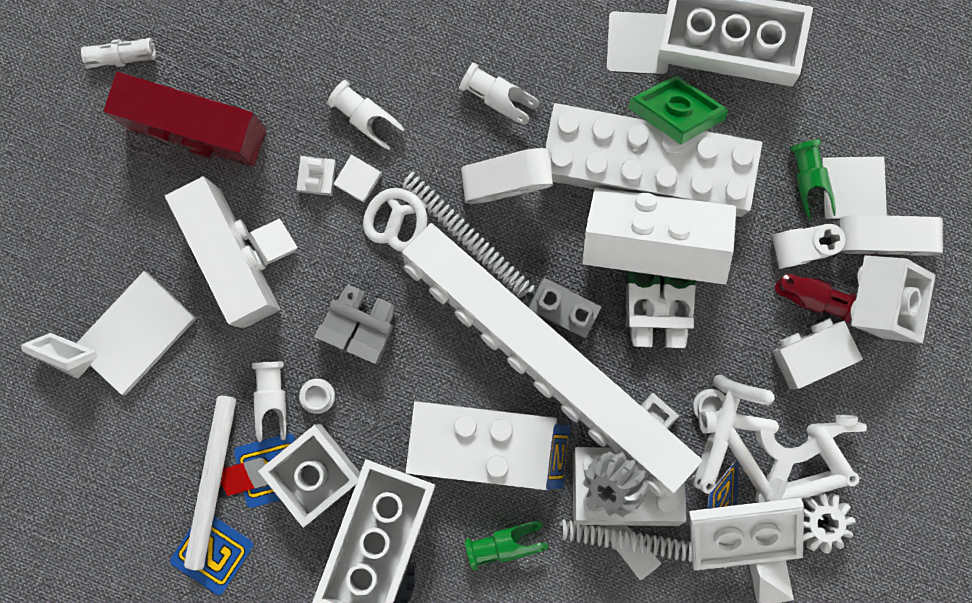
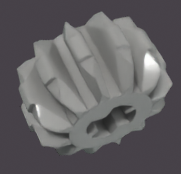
(616, 483)

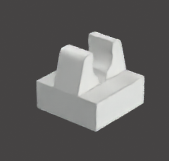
(316, 175)

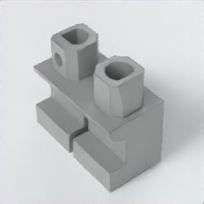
(564, 308)
(343, 323)

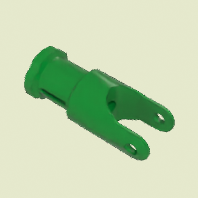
(811, 172)
(503, 546)

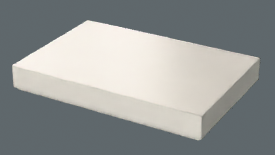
(136, 332)
(747, 534)

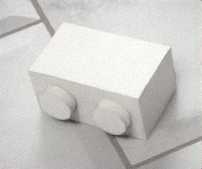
(817, 354)

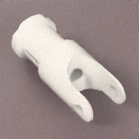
(498, 93)
(360, 110)
(269, 395)

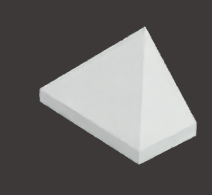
(61, 353)
(771, 582)

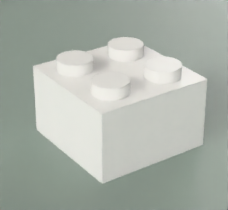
(893, 298)
(310, 474)

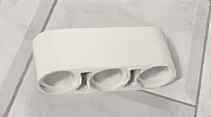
(507, 176)
(892, 235)

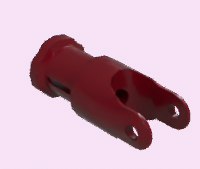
(816, 296)

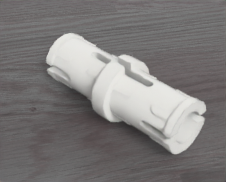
(118, 53)

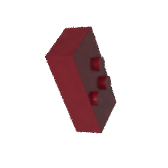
(185, 119)

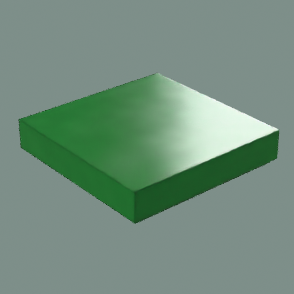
(678, 109)

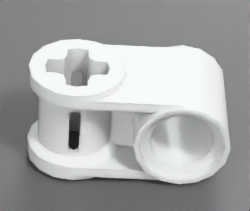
(803, 245)

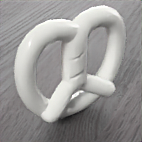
(396, 218)

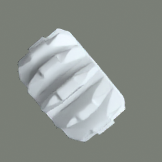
(836, 526)

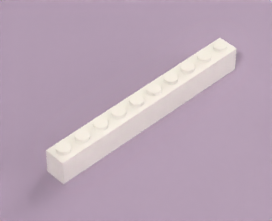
(549, 360)

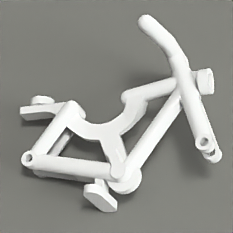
(774, 486)

